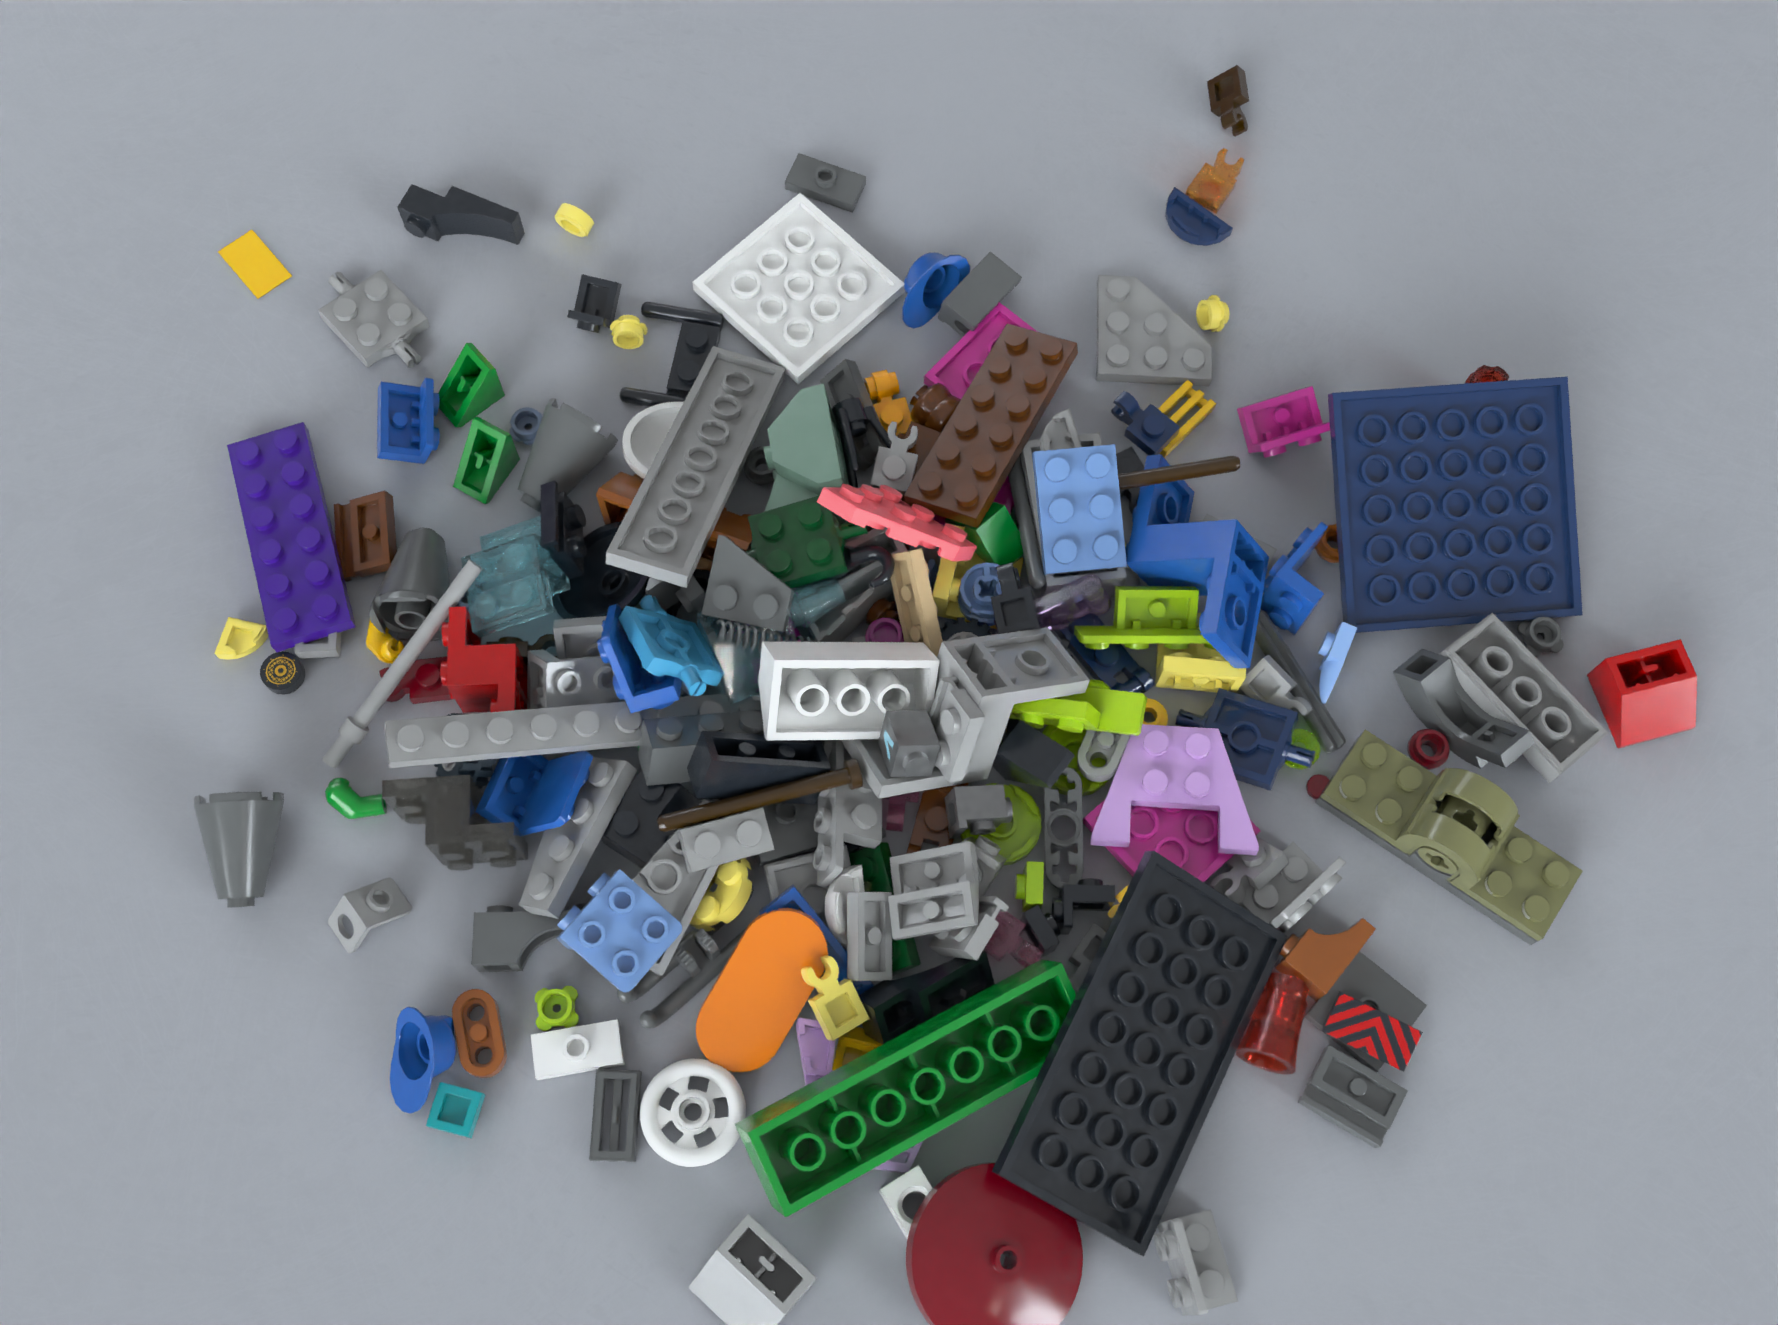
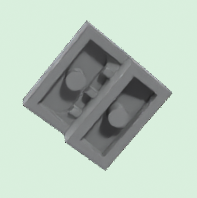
(934, 890)

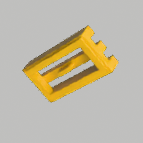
(1194, 398)

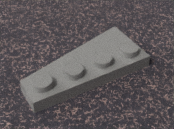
(568, 848)
(670, 885)

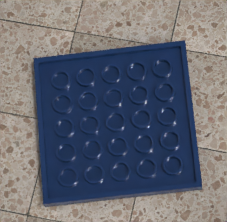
(1455, 504)

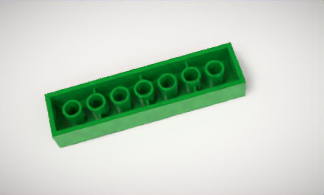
(907, 1088)

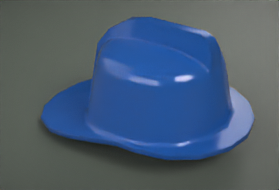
(929, 283)
(421, 1052)

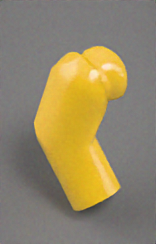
(383, 645)

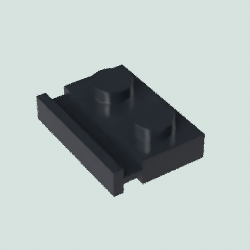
(562, 530)

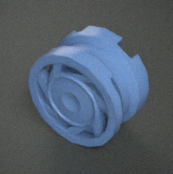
(975, 592)

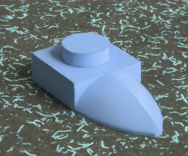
(1334, 649)

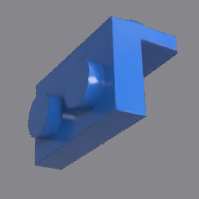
(407, 421)

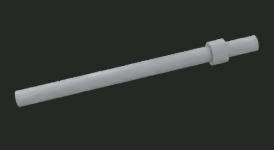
(355, 727)

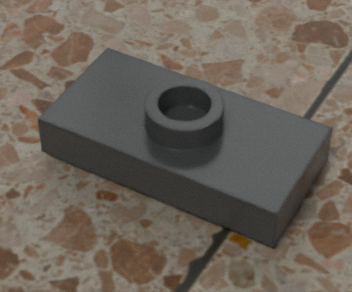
(825, 182)

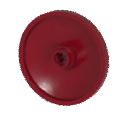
(959, 1245)

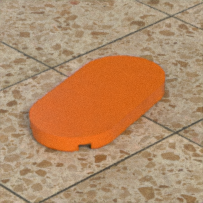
(760, 990)

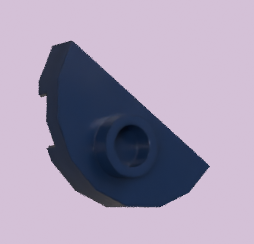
(1194, 222)

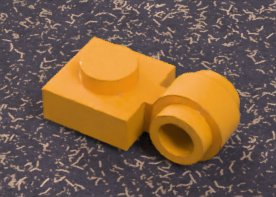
(882, 388)

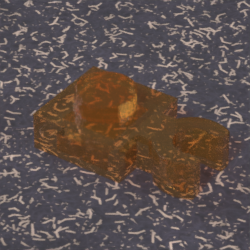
(1216, 183)

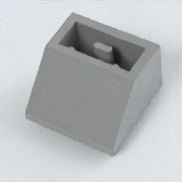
(751, 1278)

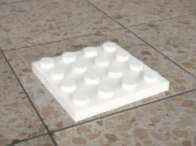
(798, 287)

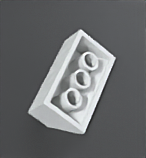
(841, 687)

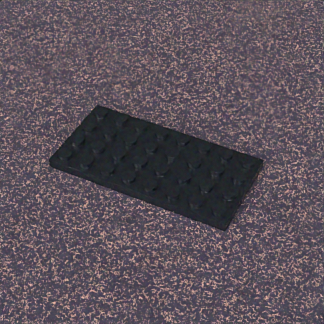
(1141, 1054)

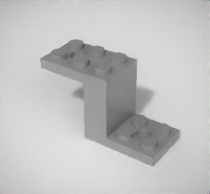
(996, 675)

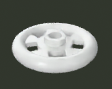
(655, 1118)

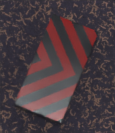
(1371, 1031)

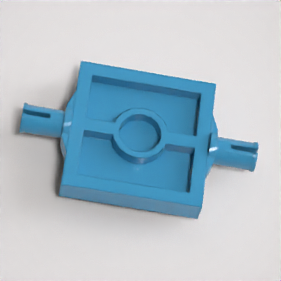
(670, 646)

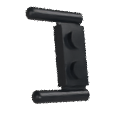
(697, 336)

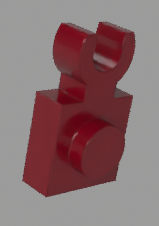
(421, 682)

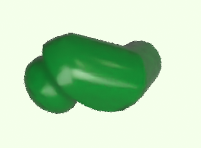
(350, 804)

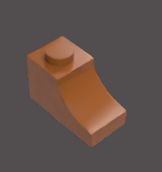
(1321, 957)

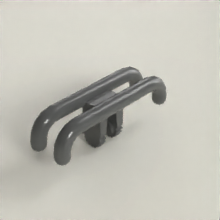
(699, 958)

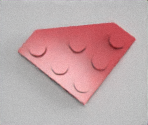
(905, 523)

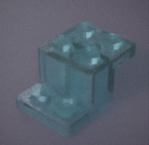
(514, 579)

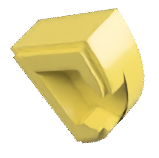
(240, 639)

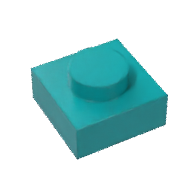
(455, 1110)

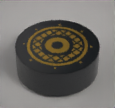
(282, 672)

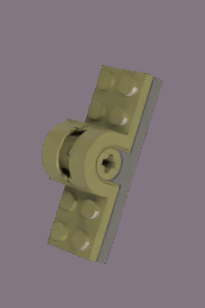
(1453, 832)

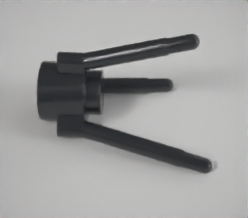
(851, 422)

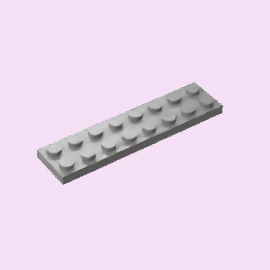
(696, 468)

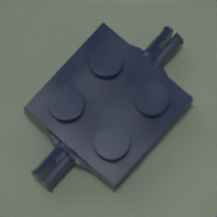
(1253, 734)

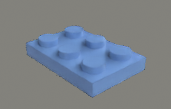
(1079, 509)

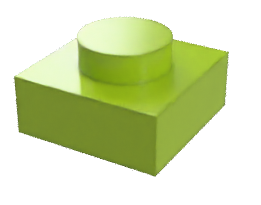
(1030, 885)

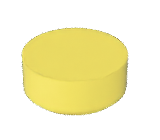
(574, 220)

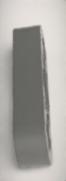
(1074, 859)

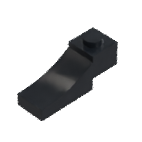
(457, 213)
(912, 1000)

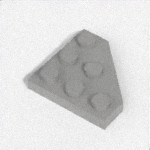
(1145, 338)

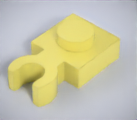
(837, 1003)

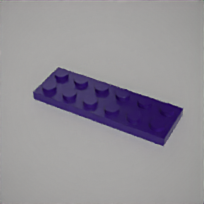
(290, 537)

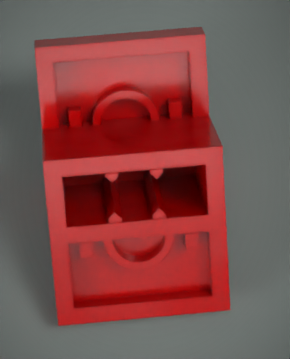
(481, 675)

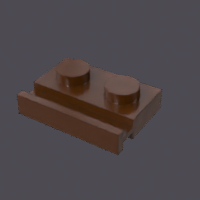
(365, 534)

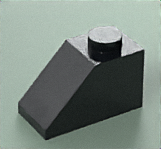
(1030, 756)

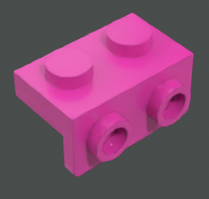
(1281, 421)

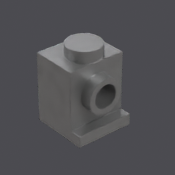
(977, 809)

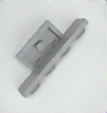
(843, 817)

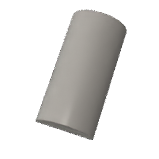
(1521, 691)

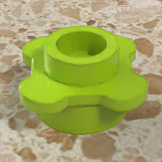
(547, 999)

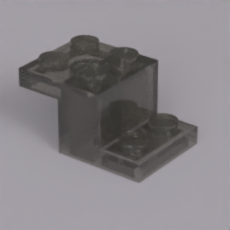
(451, 825)

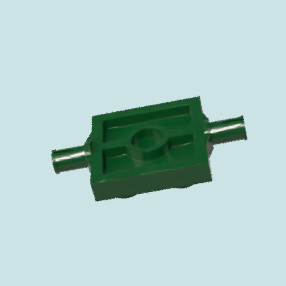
(801, 542)

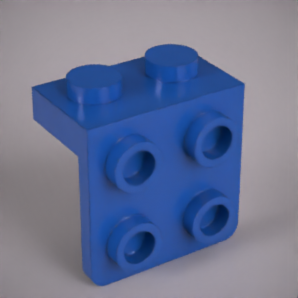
(1288, 595)
(631, 680)
(535, 791)

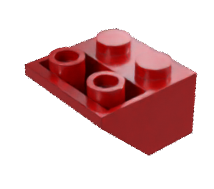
(1646, 693)

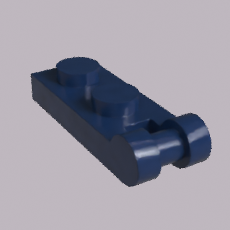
(1109, 662)

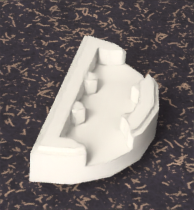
(836, 900)

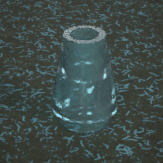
(814, 602)

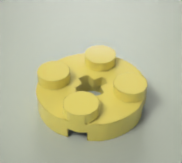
(727, 899)

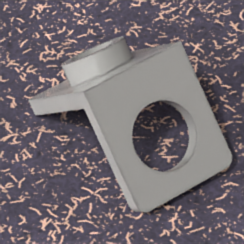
(368, 909)

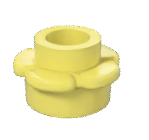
(1212, 314)
(628, 332)

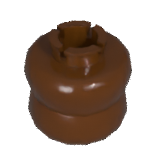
(933, 406)

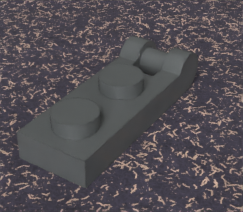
(847, 383)

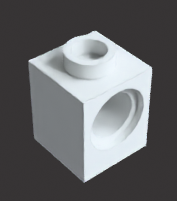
(895, 1192)

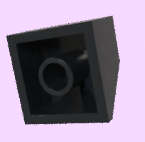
(634, 825)

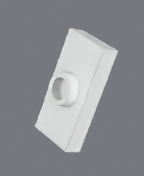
(577, 1049)

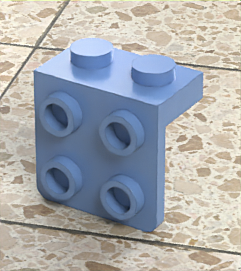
(619, 930)

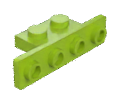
(1148, 617)
(1094, 710)

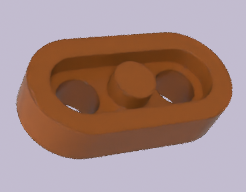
(480, 1034)

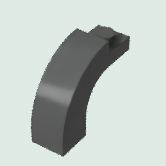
(1443, 705)

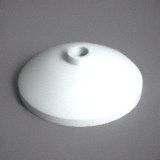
(646, 434)

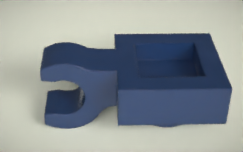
(1146, 429)

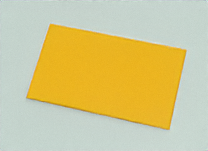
(254, 264)

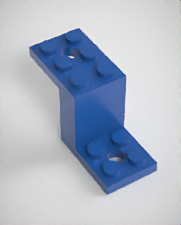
(1210, 555)

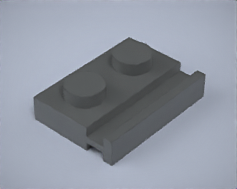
(1352, 1096)

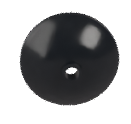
(601, 583)

